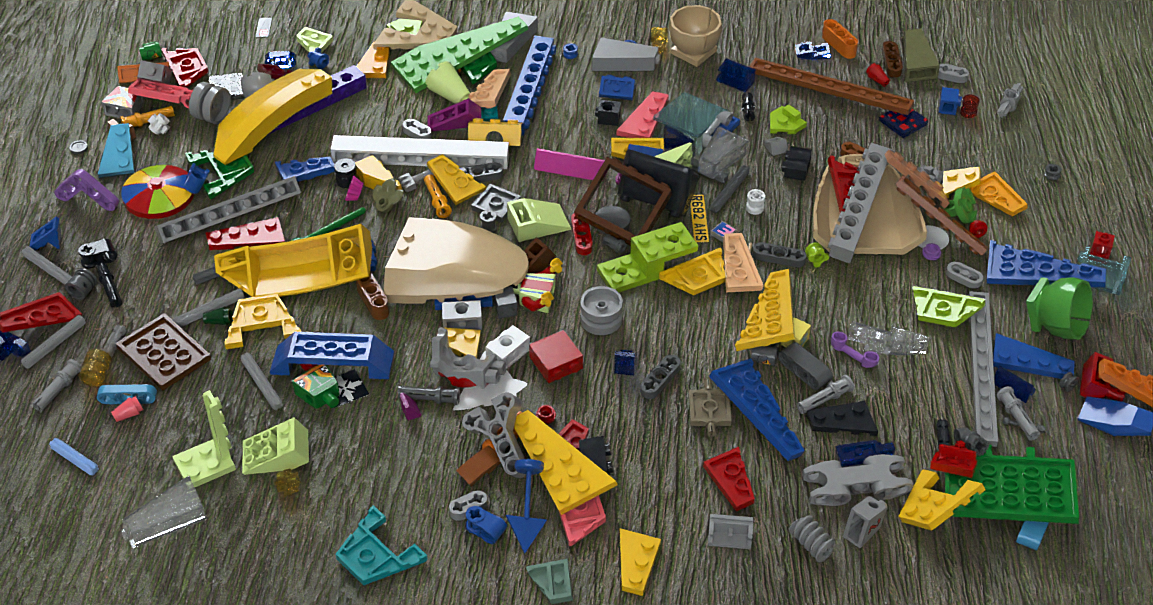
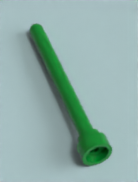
(341, 221)

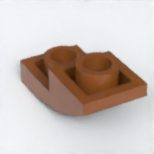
(478, 465)

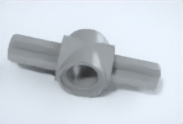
(1010, 100)

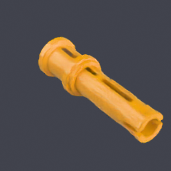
(140, 119)
(431, 183)

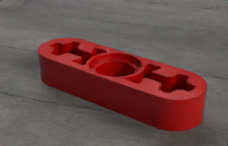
(578, 239)

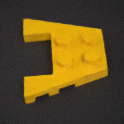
(259, 313)
(930, 507)

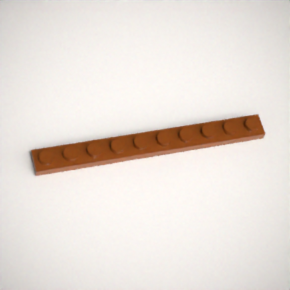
(832, 86)

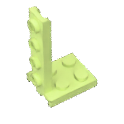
(212, 457)

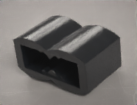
(797, 163)

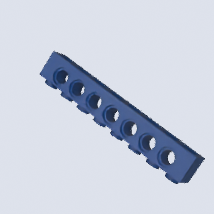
(530, 81)

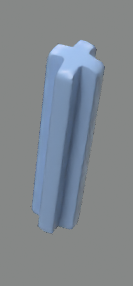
(74, 456)

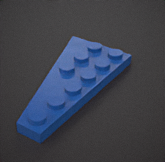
(1028, 266)
(757, 403)

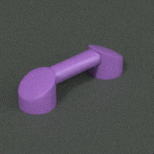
(867, 360)

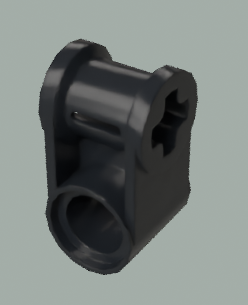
(97, 252)

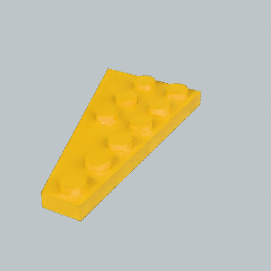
(772, 317)
(566, 471)

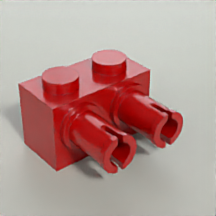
(1093, 385)

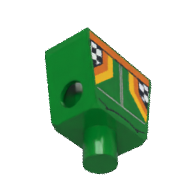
(317, 387)

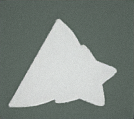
(476, 396)

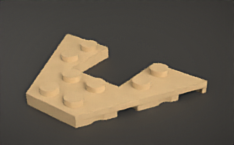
(433, 28)

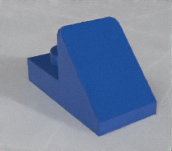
(46, 234)

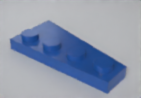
(1029, 359)

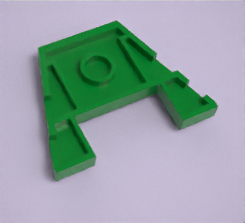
(227, 174)

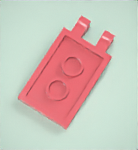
(160, 91)

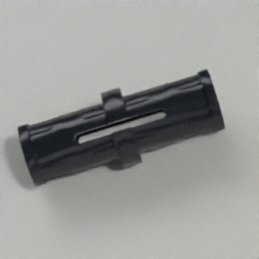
(748, 106)

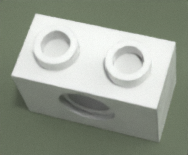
(509, 345)

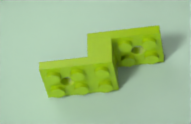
(647, 257)

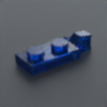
(857, 452)

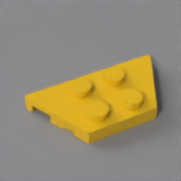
(697, 274)

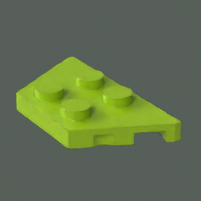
(945, 307)

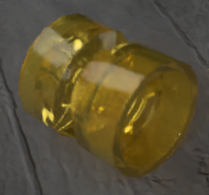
(95, 367)

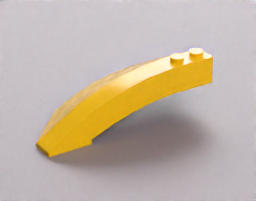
(267, 109)
(299, 264)

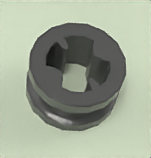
(1055, 175)
(1068, 381)

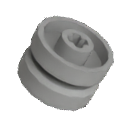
(209, 102)
(601, 310)

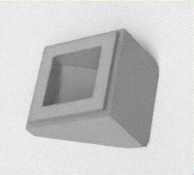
(776, 145)

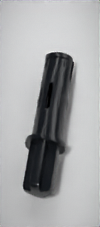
(106, 279)

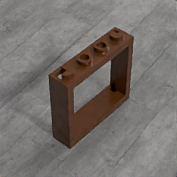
(632, 173)

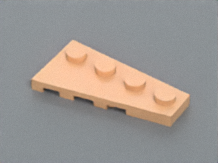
(492, 88)
(740, 268)

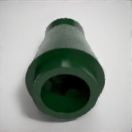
(220, 316)

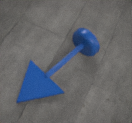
(524, 527)

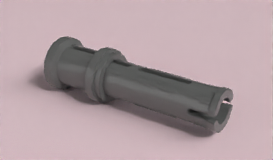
(439, 392)

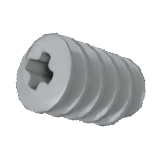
(812, 537)

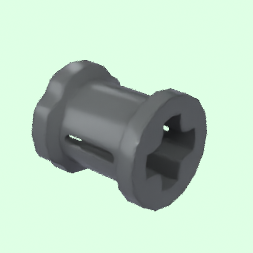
(488, 221)

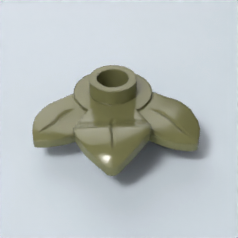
(387, 195)

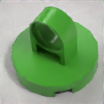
(962, 206)

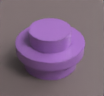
(931, 251)

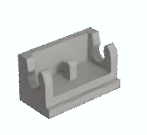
(730, 531)

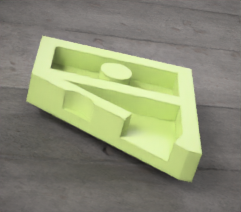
(311, 39)

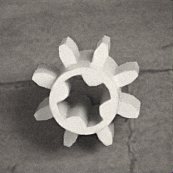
(158, 124)

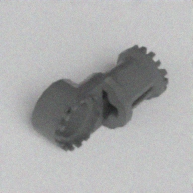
(972, 440)

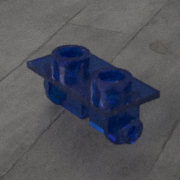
(1021, 388)

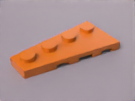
(1128, 381)

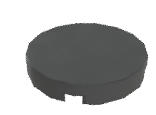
(615, 215)

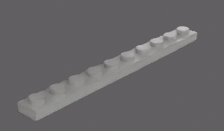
(983, 372)

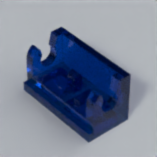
(736, 75)

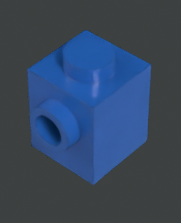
(949, 101)

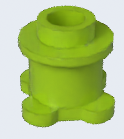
(816, 254)

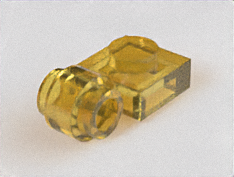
(659, 38)

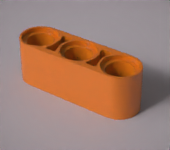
(840, 38)

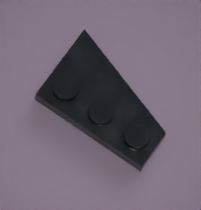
(846, 417)

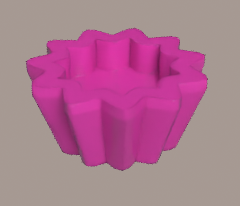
(354, 189)

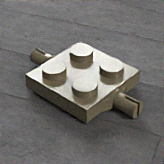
(709, 408)

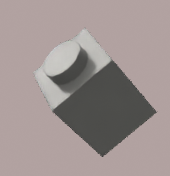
(506, 303)

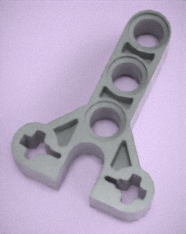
(504, 418)

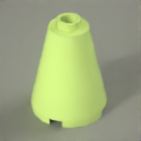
(447, 83)

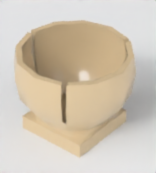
(695, 33)

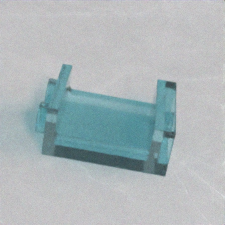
(1115, 271)

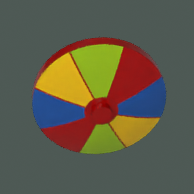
(156, 192)

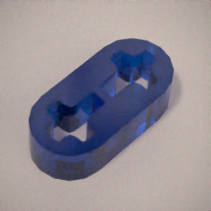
(280, 59)

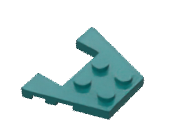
(369, 558)

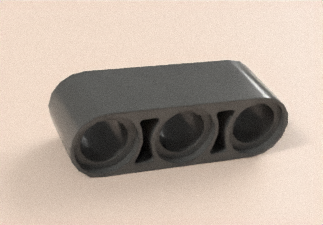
(805, 366)

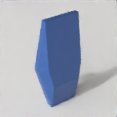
(1116, 417)

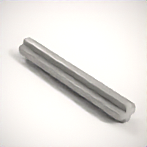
(46, 265)
(197, 313)
(53, 341)
(261, 381)

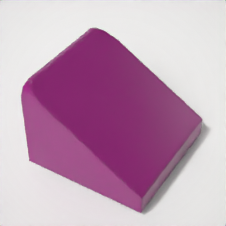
(409, 407)

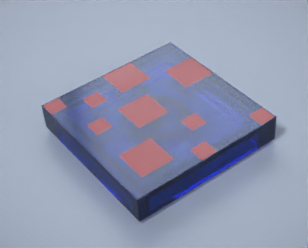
(903, 124)

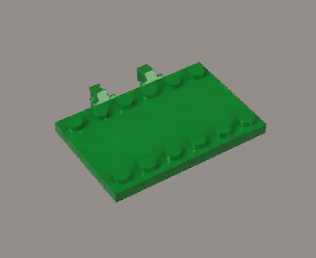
(1020, 489)

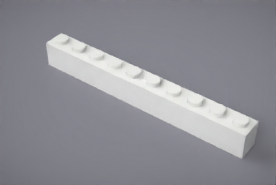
(419, 151)

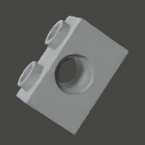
(462, 314)

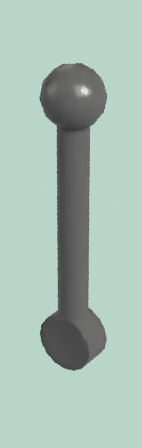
(1007, 421)

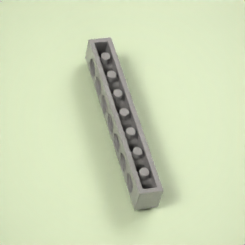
(859, 204)
(227, 209)

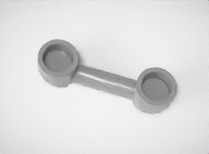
(724, 118)

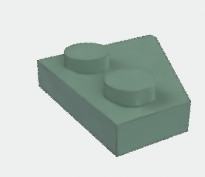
(553, 580)

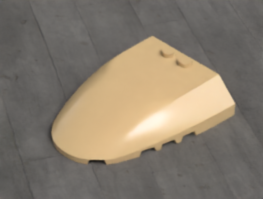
(891, 225)
(450, 261)

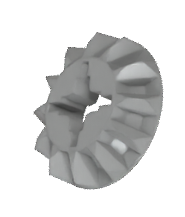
(937, 175)

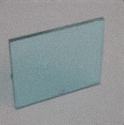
(689, 114)

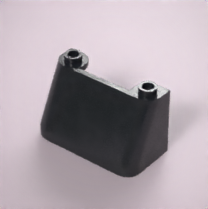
(679, 178)

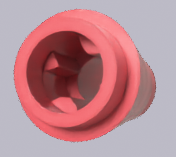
(129, 408)

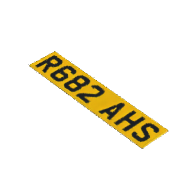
(699, 219)

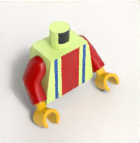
(538, 288)

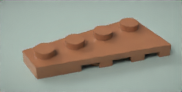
(933, 189)

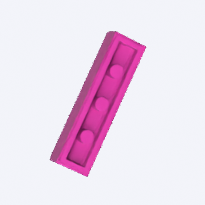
(567, 164)

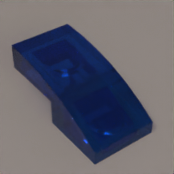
(817, 52)

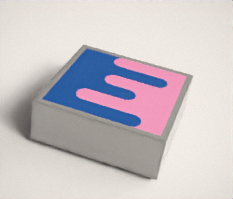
(721, 229)

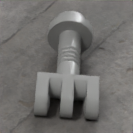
(409, 183)

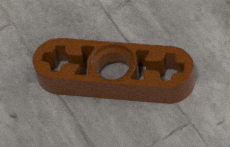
(889, 64)

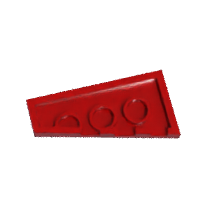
(41, 312)

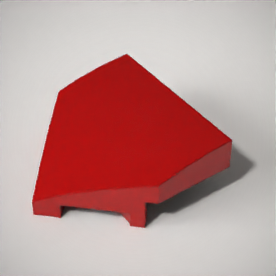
(955, 460)

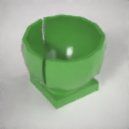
(1058, 303)

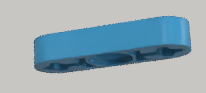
(145, 393)

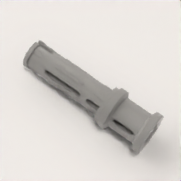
(62, 379)
(832, 391)
(1014, 406)

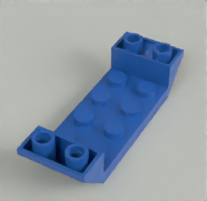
(333, 350)

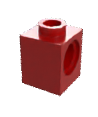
(1102, 244)

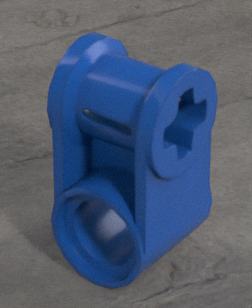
(195, 179)
(484, 524)

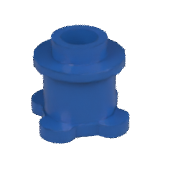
(317, 58)

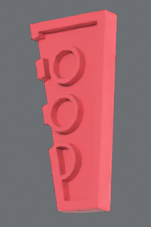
(641, 122)

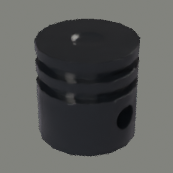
(344, 172)

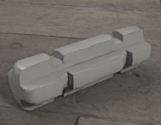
(115, 336)

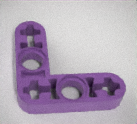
(86, 184)

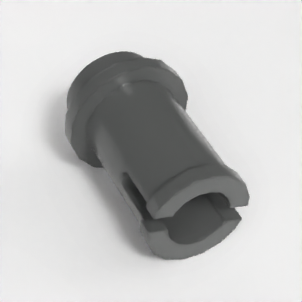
(618, 245)

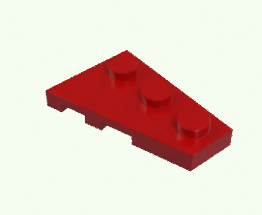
(730, 476)

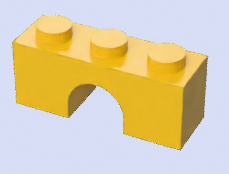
(510, 131)

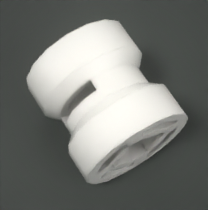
(755, 201)

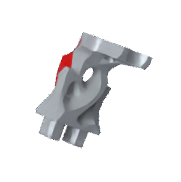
(463, 371)

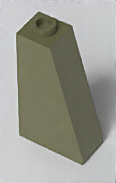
(918, 57)

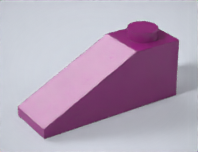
(454, 116)

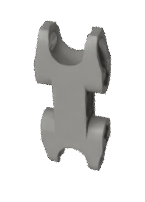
(871, 477)

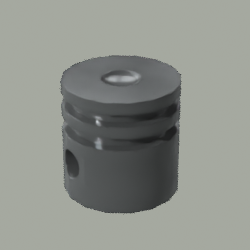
(83, 282)

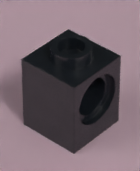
(608, 112)

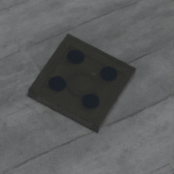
(231, 82)

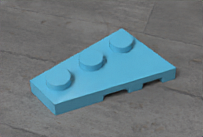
(118, 153)

